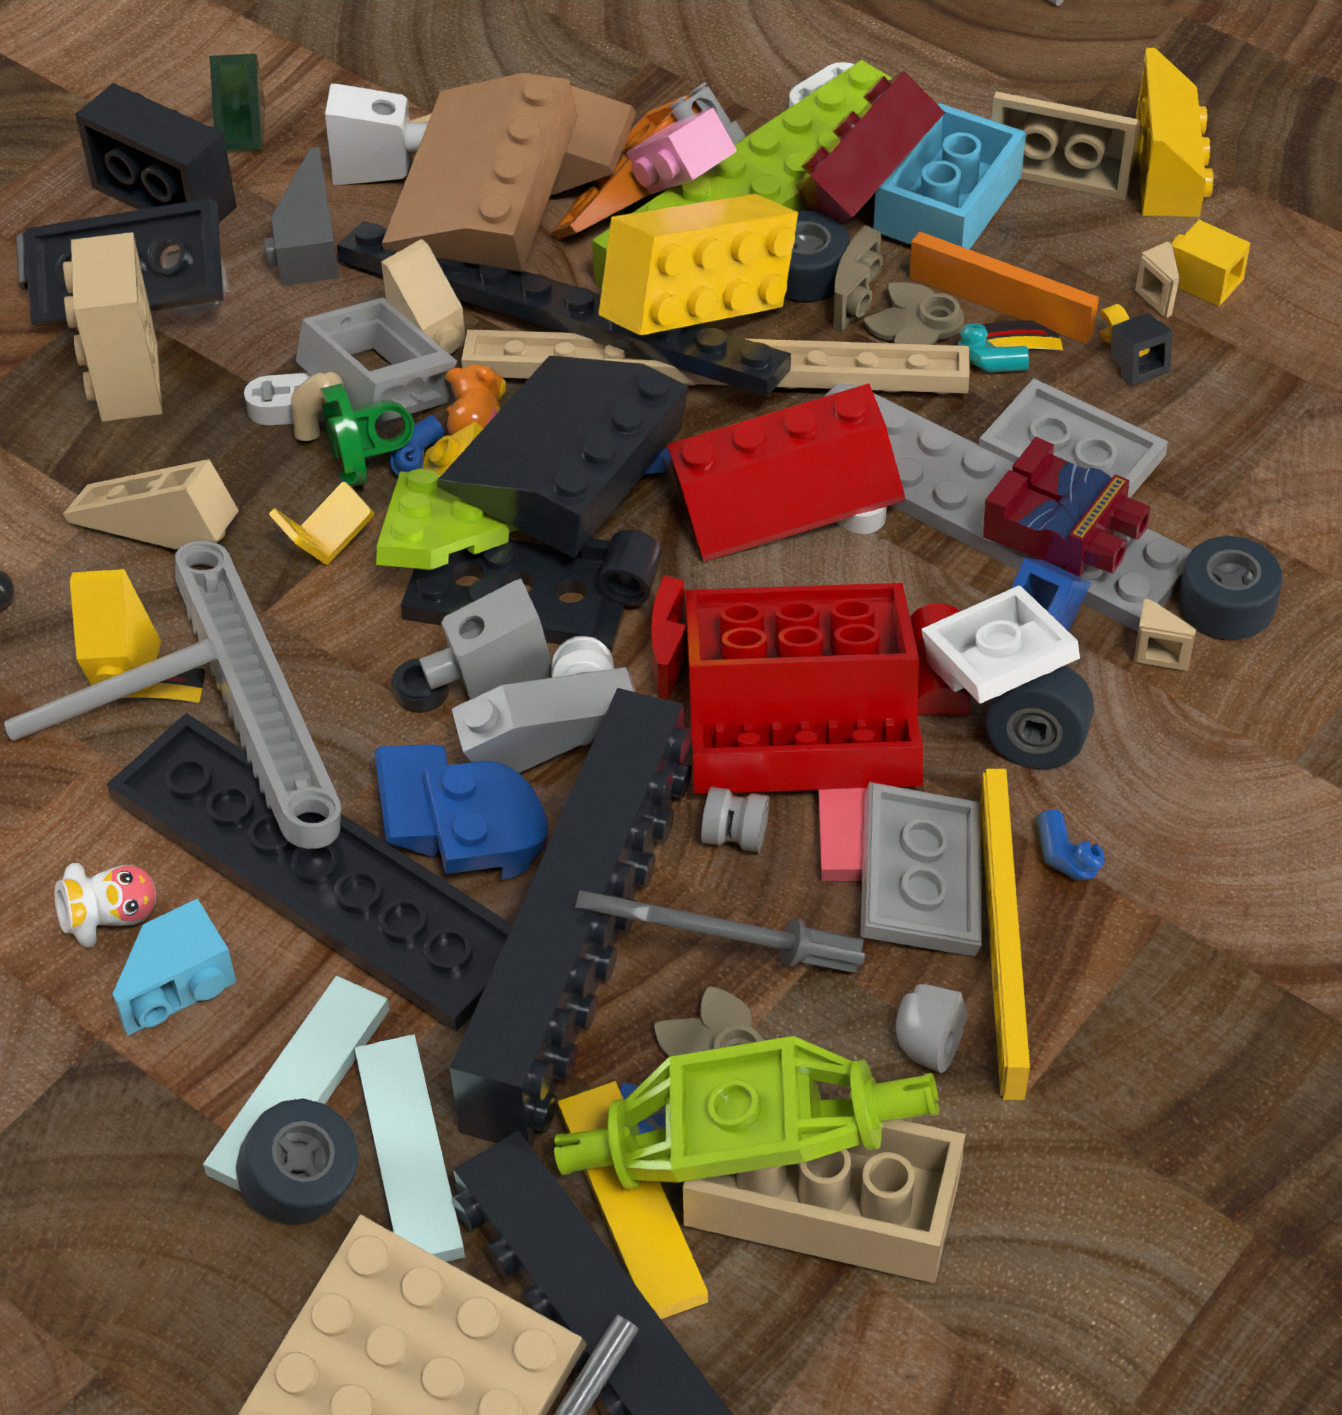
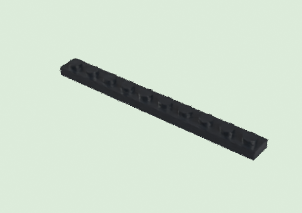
(576, 311)

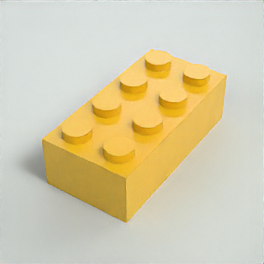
(697, 263)

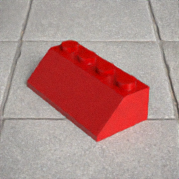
(786, 472)

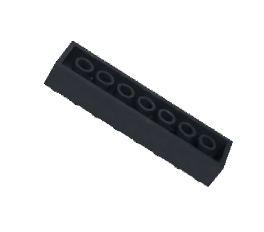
(559, 953)

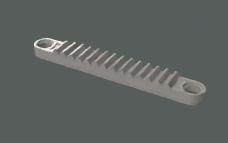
(258, 696)

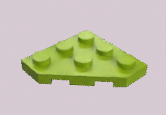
(431, 523)

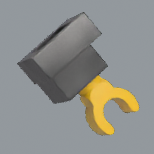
(1137, 344)

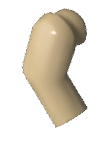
(307, 403)

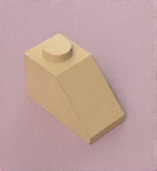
(423, 295)

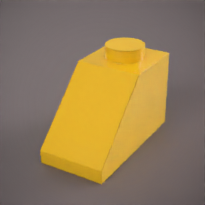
(110, 625)

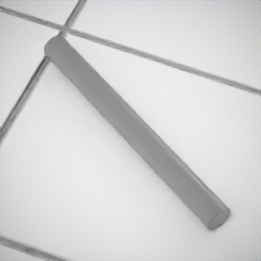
(111, 689)

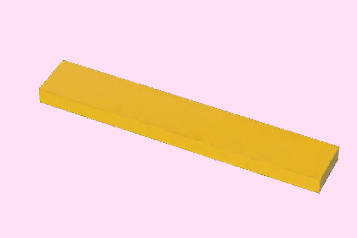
(1004, 937)

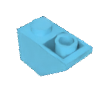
(172, 967)

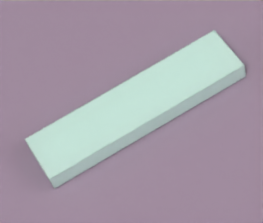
(307, 1066)
(409, 1147)

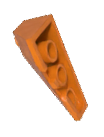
(622, 187)

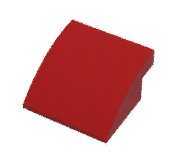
(803, 688)

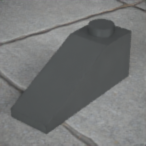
(303, 228)

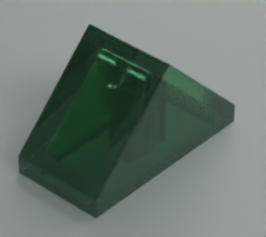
(238, 100)

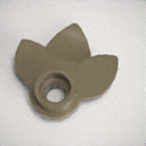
(916, 315)
(722, 1024)

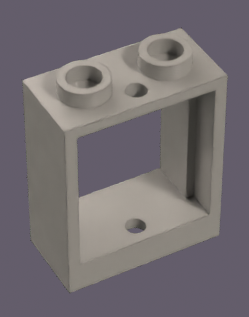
(416, 360)

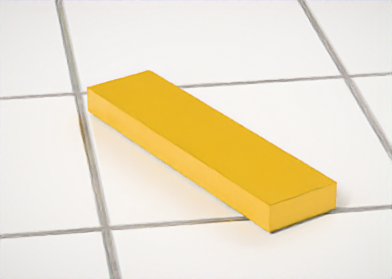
(638, 1218)

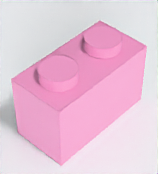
(681, 151)

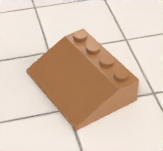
(486, 170)

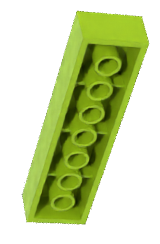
(771, 156)

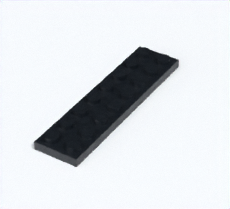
(349, 894)

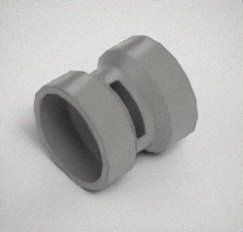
(748, 819)

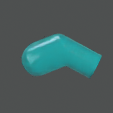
(988, 356)

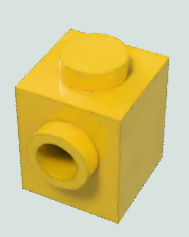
(1210, 262)

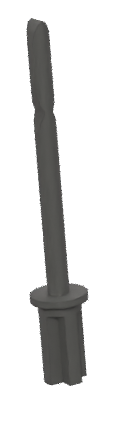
(795, 942)

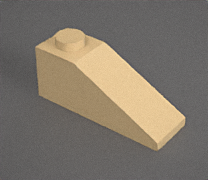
(158, 506)

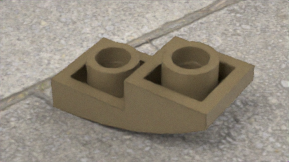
(853, 277)

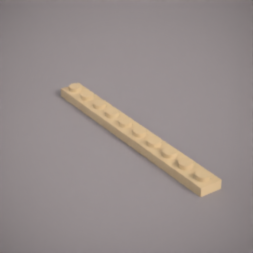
(813, 363)

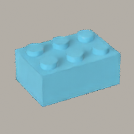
(951, 180)

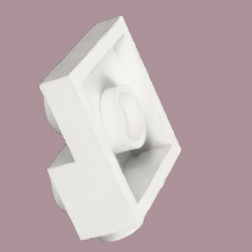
(998, 645)

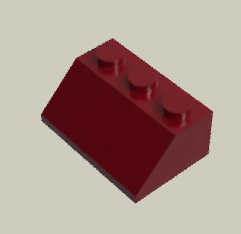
(867, 147)

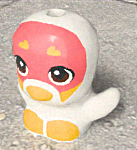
(109, 898)

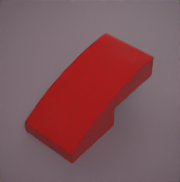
(668, 636)

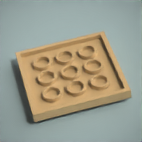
(412, 1338)

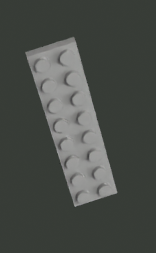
(947, 489)

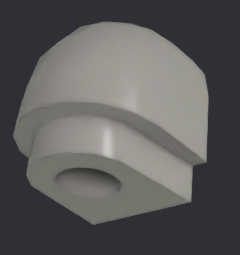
(931, 1025)

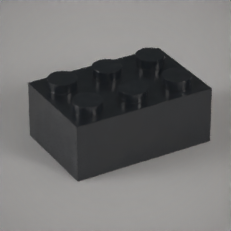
(153, 153)

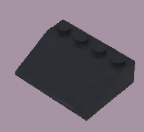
(569, 447)

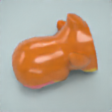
(476, 395)

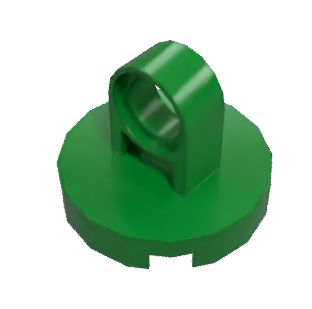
(354, 434)

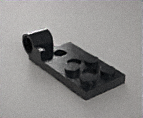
(189, 282)
(603, 571)

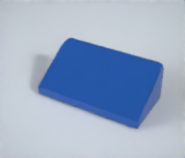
(404, 796)

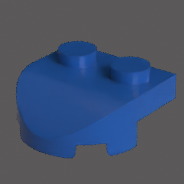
(485, 817)

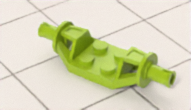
(744, 1113)

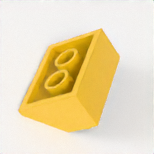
(1172, 141)

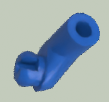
(412, 454)
(1057, 851)

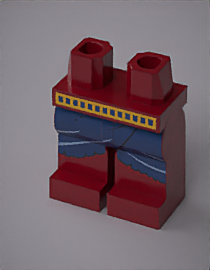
(1063, 512)

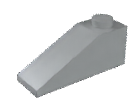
(537, 718)

